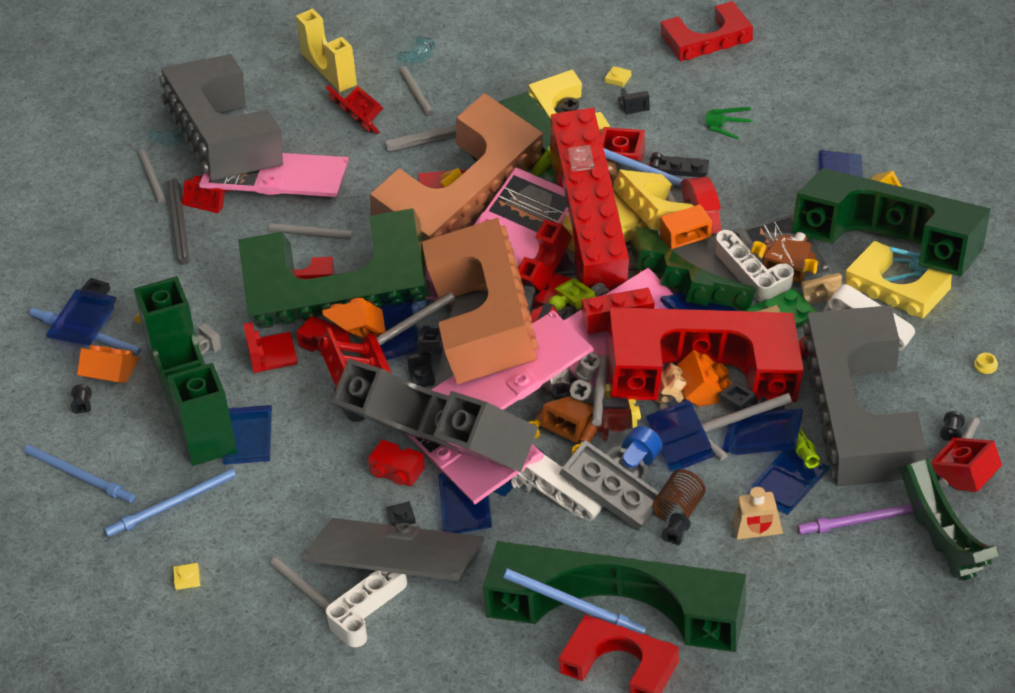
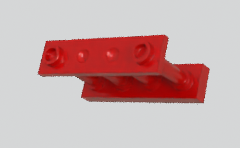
(368, 349)

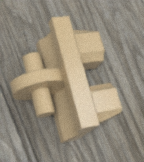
(821, 288)
(671, 384)

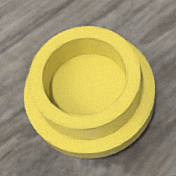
(986, 363)

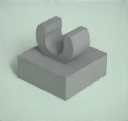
(208, 339)

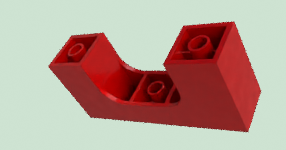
(590, 200)
(755, 342)

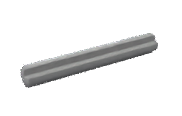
(420, 138)

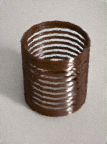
(678, 493)

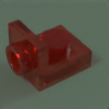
(615, 420)

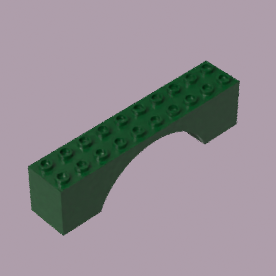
(699, 601)

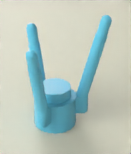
(913, 264)

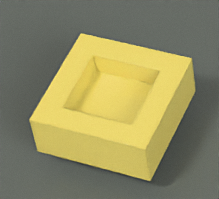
(618, 76)
(186, 576)

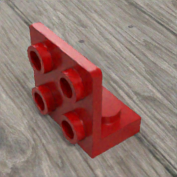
(202, 198)
(269, 351)

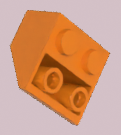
(685, 227)
(357, 317)
(107, 363)
(703, 378)

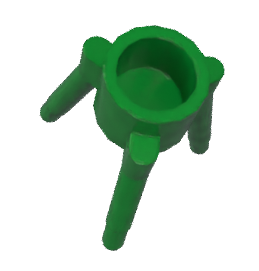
(716, 118)

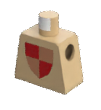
(756, 515)

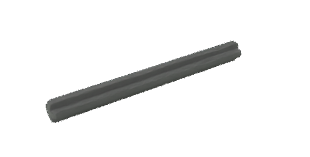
(178, 221)

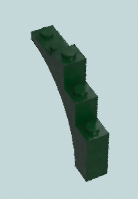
(675, 272)
(929, 504)

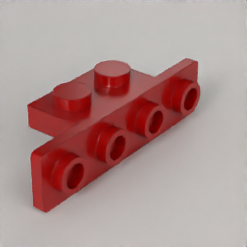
(360, 104)

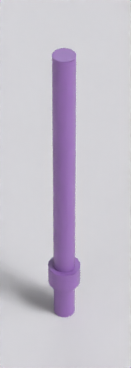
(824, 524)

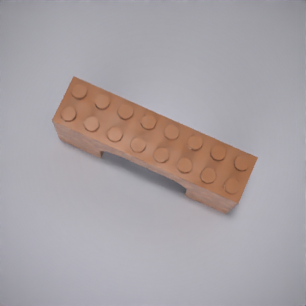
(490, 135)
(499, 330)

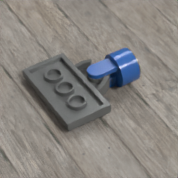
(618, 475)

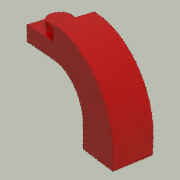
(702, 191)

